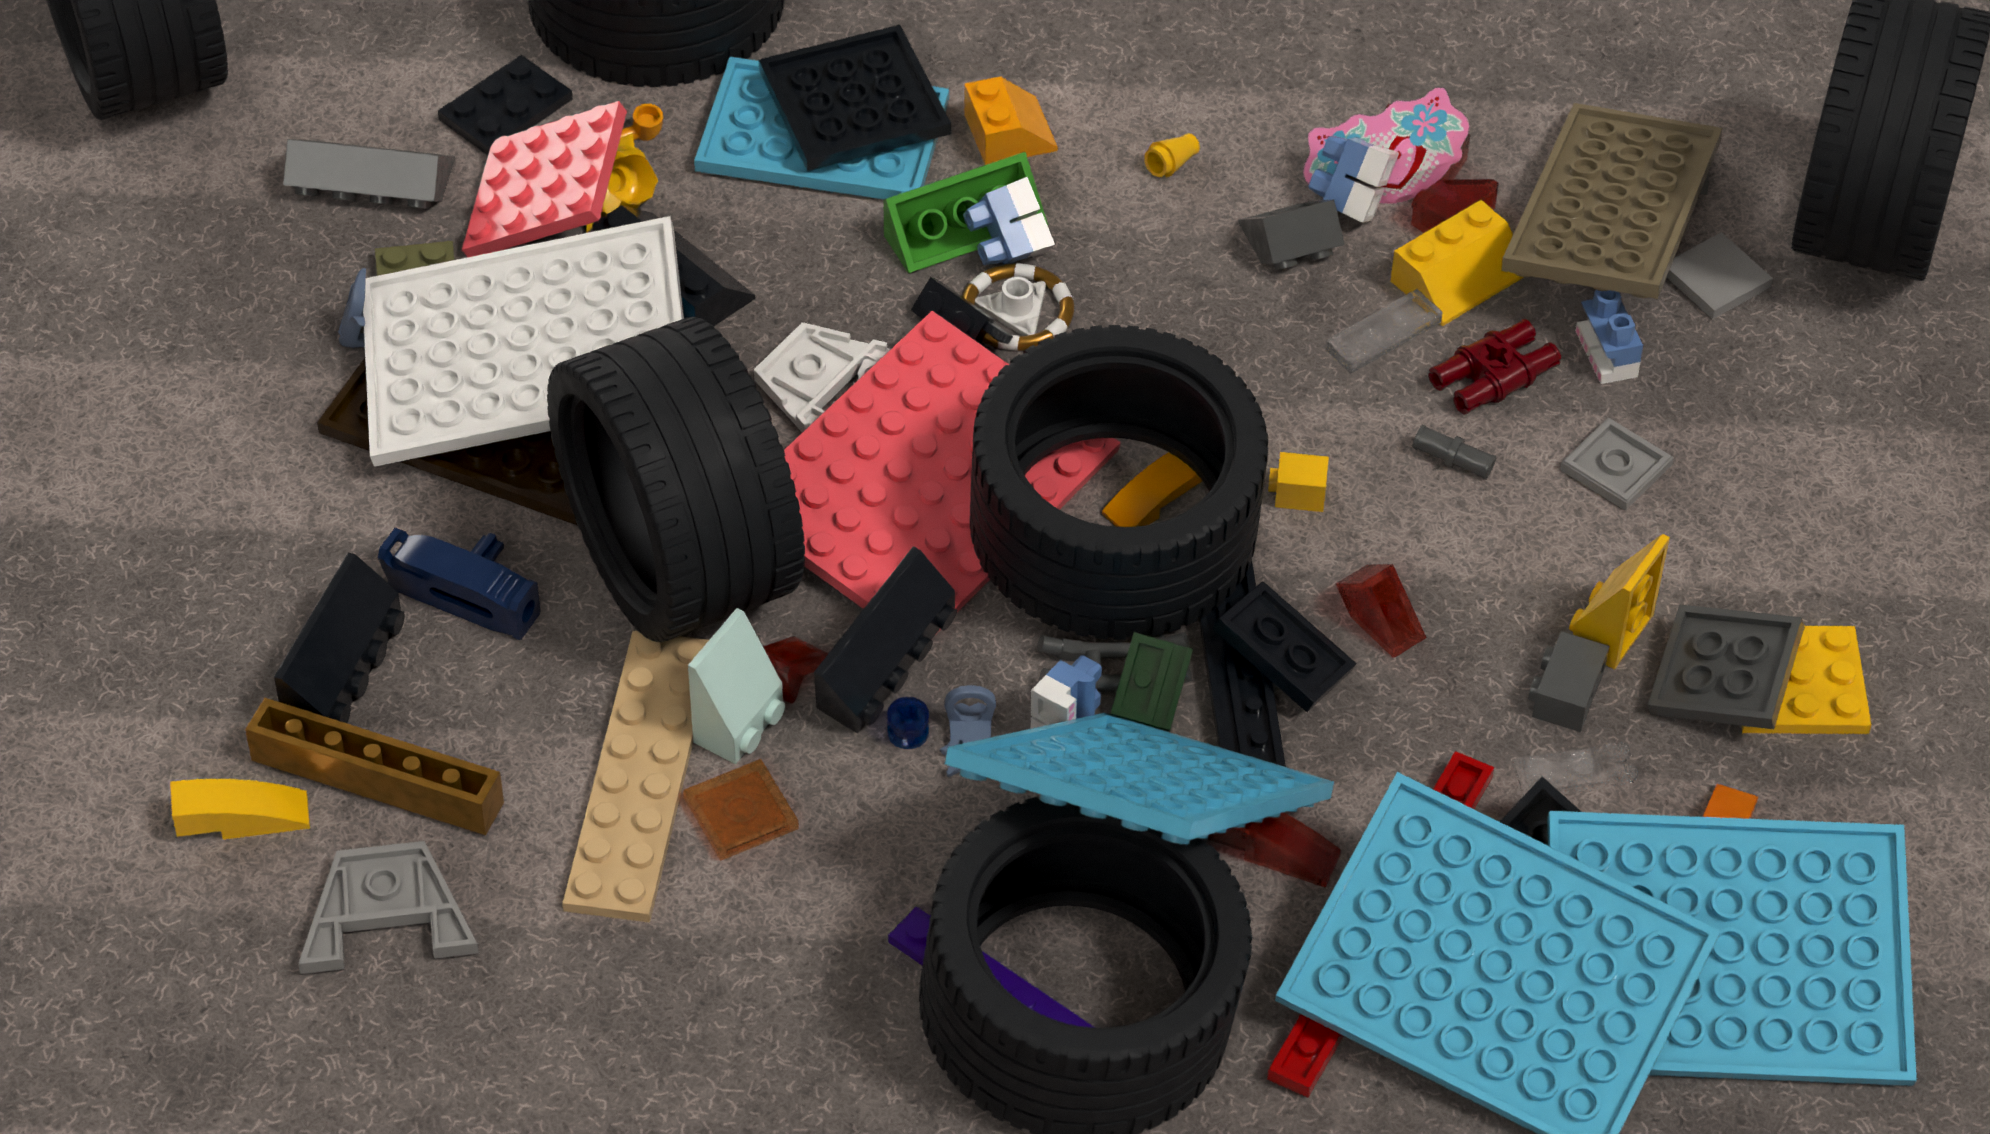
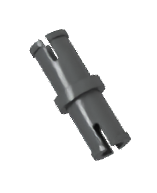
(1454, 451)

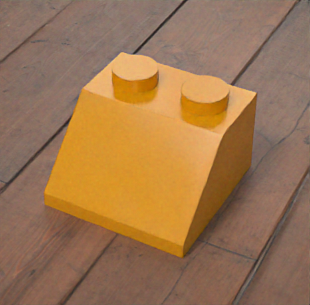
(1005, 120)

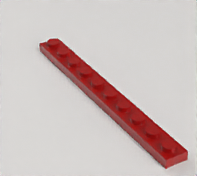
(1313, 1044)

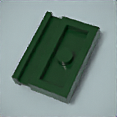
(1151, 681)

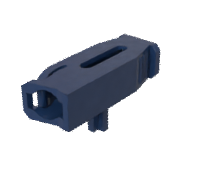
(462, 581)

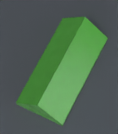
(928, 221)

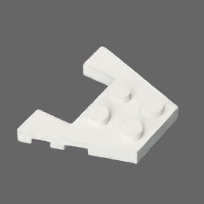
(812, 369)

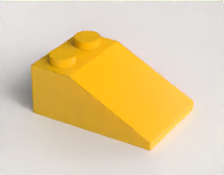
(1624, 602)

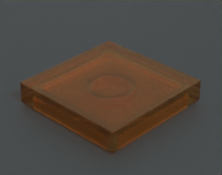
(740, 809)

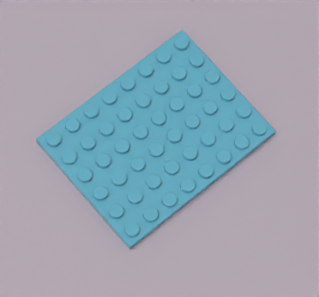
(1139, 776)
(1808, 946)
(1497, 965)

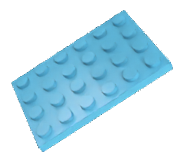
(751, 142)

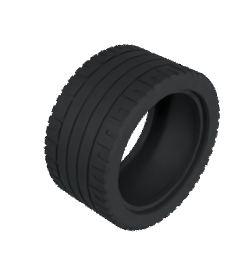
(654, 38)
(140, 50)
(1891, 134)
(1125, 388)
(676, 478)
(1059, 1073)

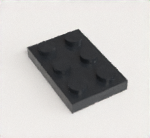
(505, 103)
(1284, 646)

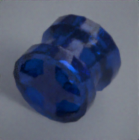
(915, 729)

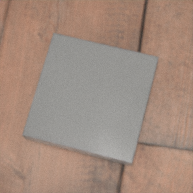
(1718, 275)
(1616, 463)

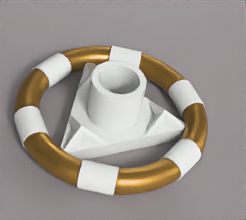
(1020, 303)

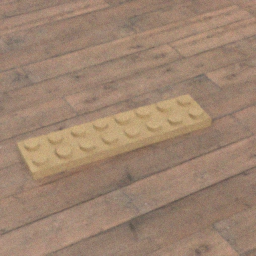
(636, 784)

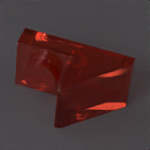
(793, 661)

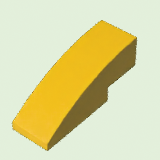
(237, 807)

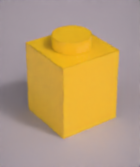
(1299, 481)

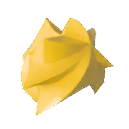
(630, 180)

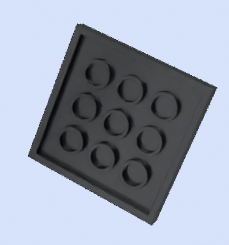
(854, 97)

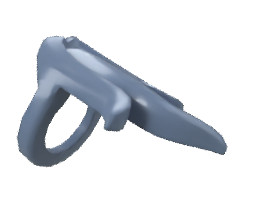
(353, 314)
(966, 721)

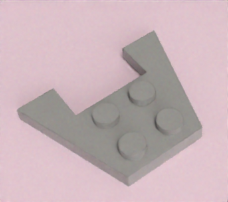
(384, 890)

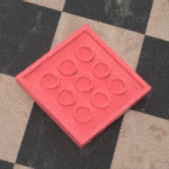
(545, 180)

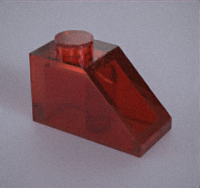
(1448, 198)
(1382, 607)

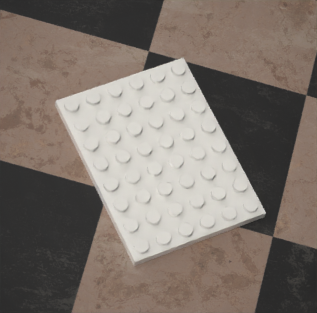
(470, 342)

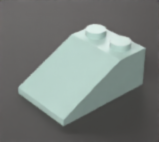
(733, 690)

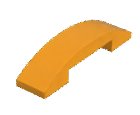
(1149, 491)

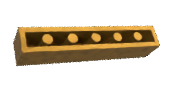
(375, 766)

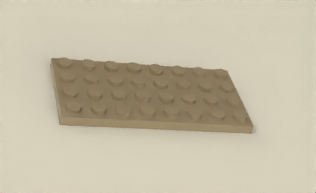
(1613, 201)

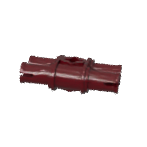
(1494, 366)

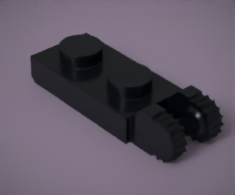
(958, 312)

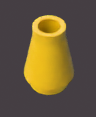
(1169, 155)

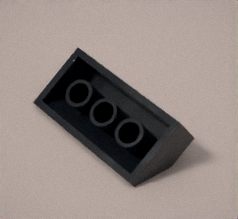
(705, 287)
(340, 642)
(884, 642)

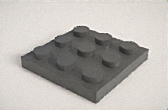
(1726, 666)

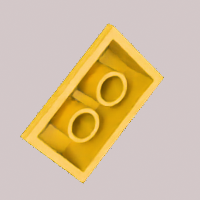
(1457, 261)

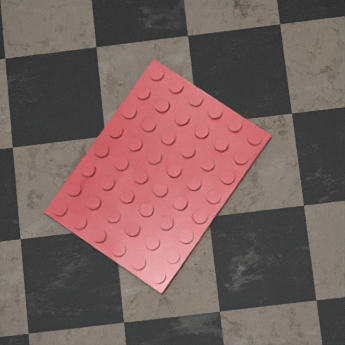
(896, 466)

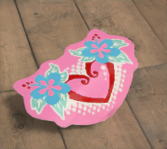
(1422, 131)

